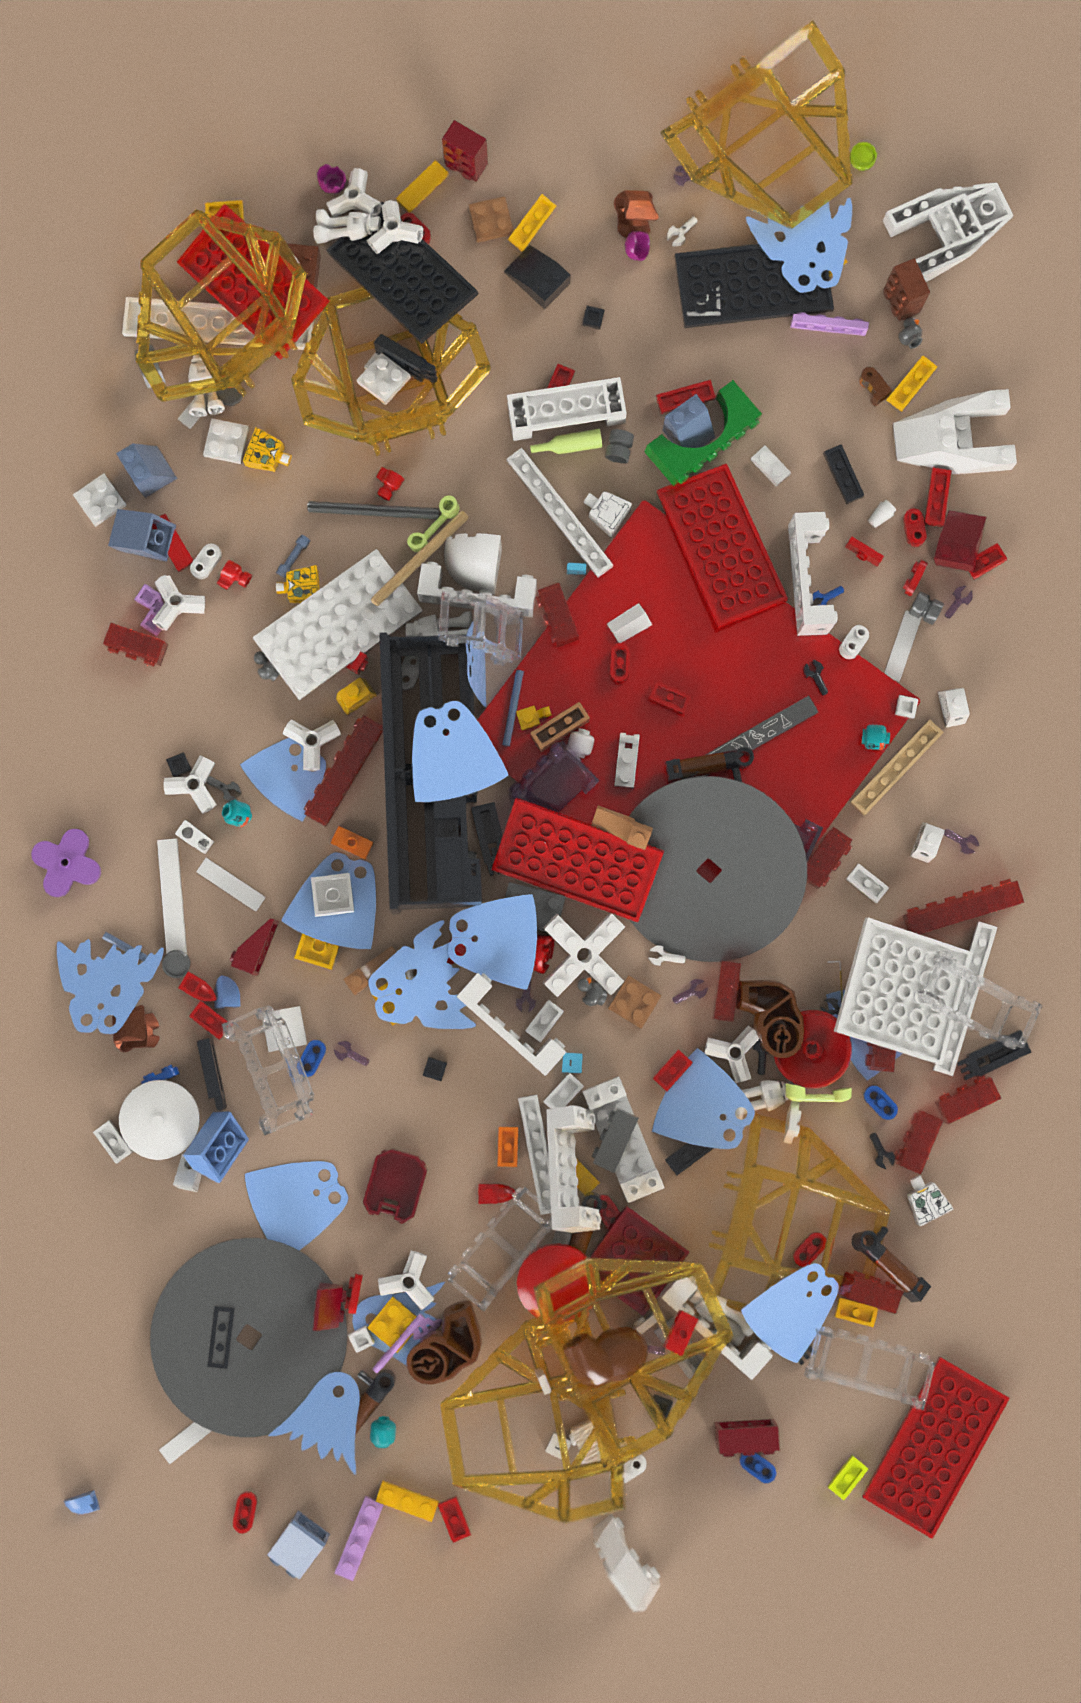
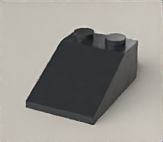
(538, 276)

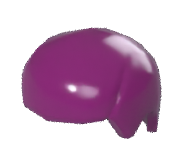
(331, 179)
(637, 245)

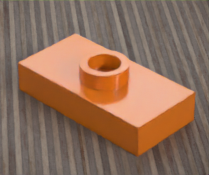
(352, 842)
(507, 1146)

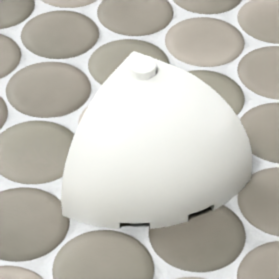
(474, 561)

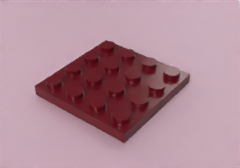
(637, 1239)

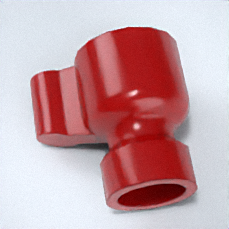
(391, 482)
(233, 572)

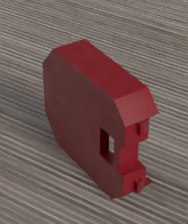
(398, 1178)

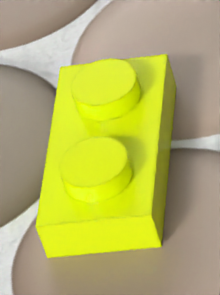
(847, 1477)

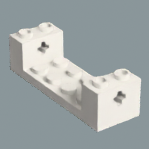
(566, 407)
(806, 529)
(430, 590)
(545, 1057)
(636, 1168)
(565, 1211)
(748, 1360)

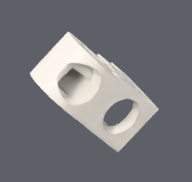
(194, 837)

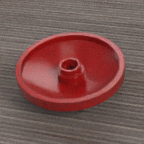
(822, 1054)
(544, 1264)

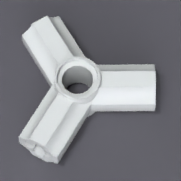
(355, 197)
(393, 229)
(169, 612)
(301, 734)
(200, 795)
(722, 1050)
(412, 1269)

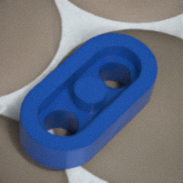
(312, 1058)
(167, 1073)
(880, 1102)
(756, 1466)

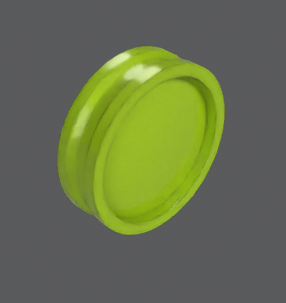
(863, 156)

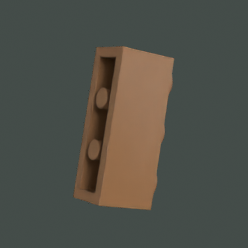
(560, 727)

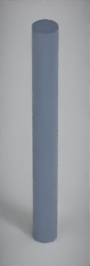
(513, 708)

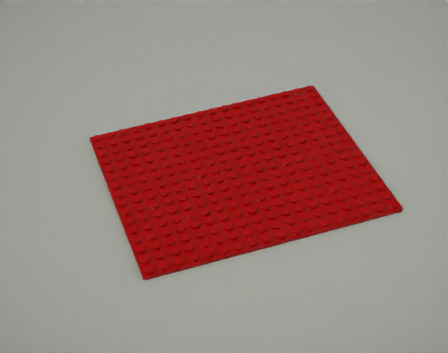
(731, 672)

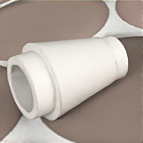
(882, 513)

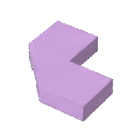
(153, 601)

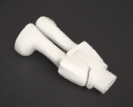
(357, 225)
(198, 408)
(430, 625)
(772, 1096)
(735, 1318)

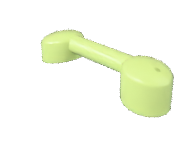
(449, 508)
(798, 1094)

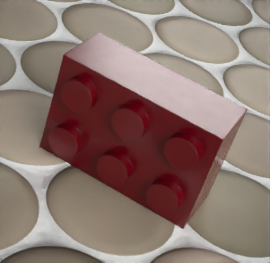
(465, 151)
(747, 1437)

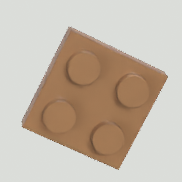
(491, 219)
(634, 1002)

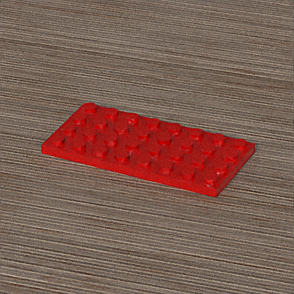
(236, 291)
(722, 545)
(576, 860)
(936, 1448)

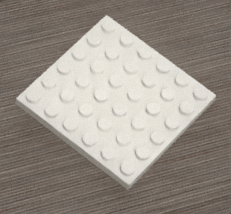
(883, 989)

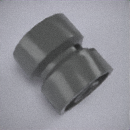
(620, 444)
(926, 608)

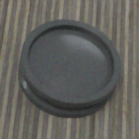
(229, 396)
(176, 963)

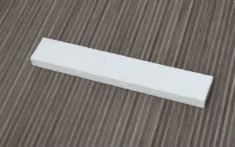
(172, 895)
(536, 1147)

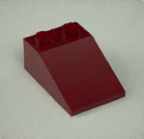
(960, 541)
(253, 951)
(328, 1306)

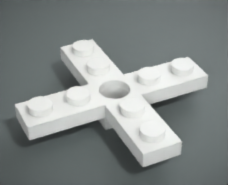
(593, 964)

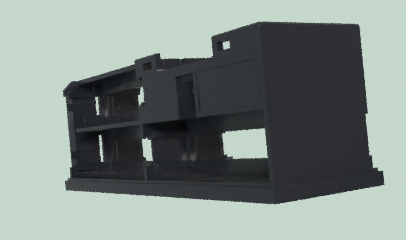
(447, 860)

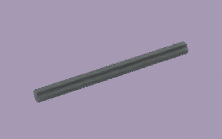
(373, 510)

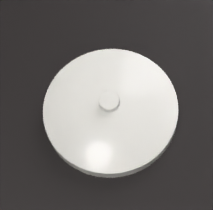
(159, 1119)

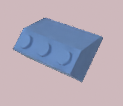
(216, 1146)

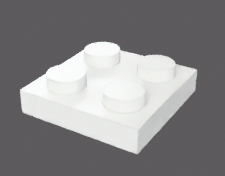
(383, 378)
(226, 441)
(99, 500)
(332, 894)

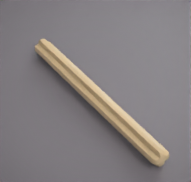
(419, 558)

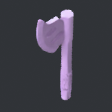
(411, 1329)

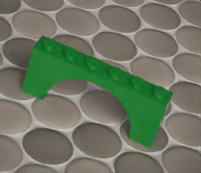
(679, 461)

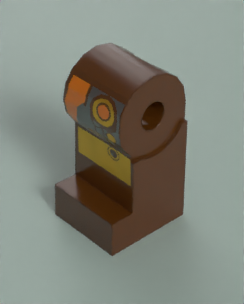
(875, 384)

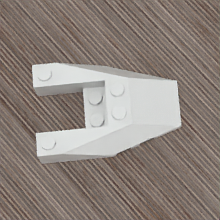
(960, 218)
(944, 439)
(633, 1582)

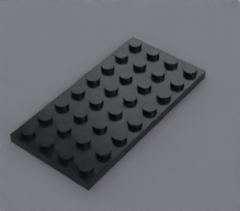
(407, 281)
(749, 286)

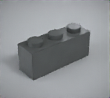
(614, 1139)

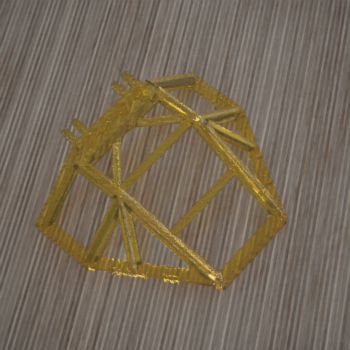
(796, 110)
(265, 341)
(390, 424)
(747, 1203)
(558, 1334)
(552, 1479)

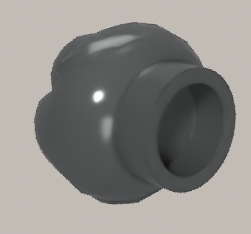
(911, 333)
(267, 671)
(594, 992)

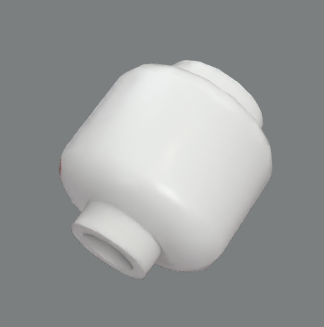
(581, 742)

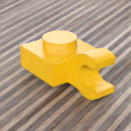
(530, 717)

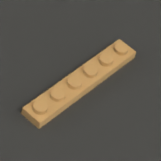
(896, 767)

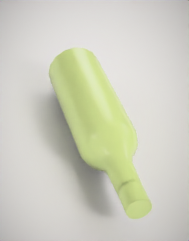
(571, 442)

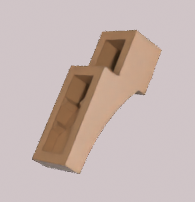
(622, 827)
(358, 980)

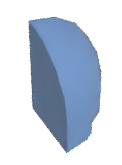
(226, 993)
(83, 1503)

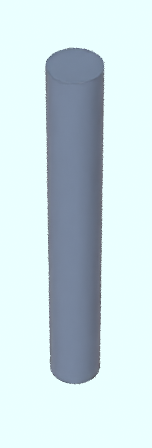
(122, 945)

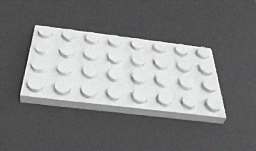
(335, 625)

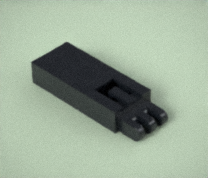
(406, 359)
(488, 831)
(998, 1055)
(212, 1072)

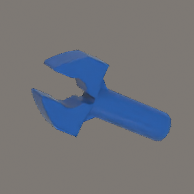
(828, 596)

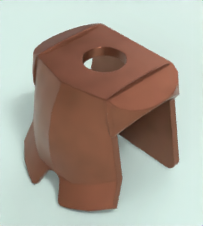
(634, 211)
(136, 1031)

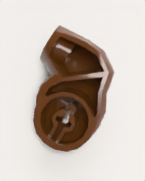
(775, 1015)
(447, 1350)
(608, 1358)

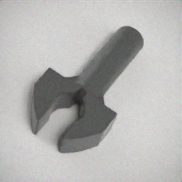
(223, 787)

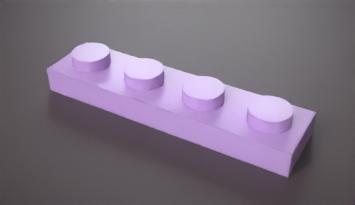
(823, 323)
(359, 1538)

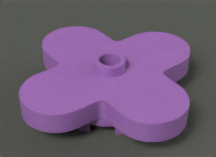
(79, 868)

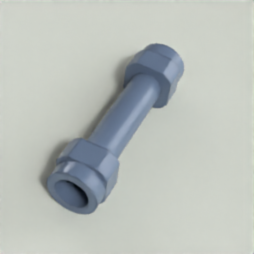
(302, 542)

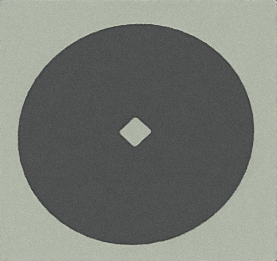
(759, 862)
(273, 1293)

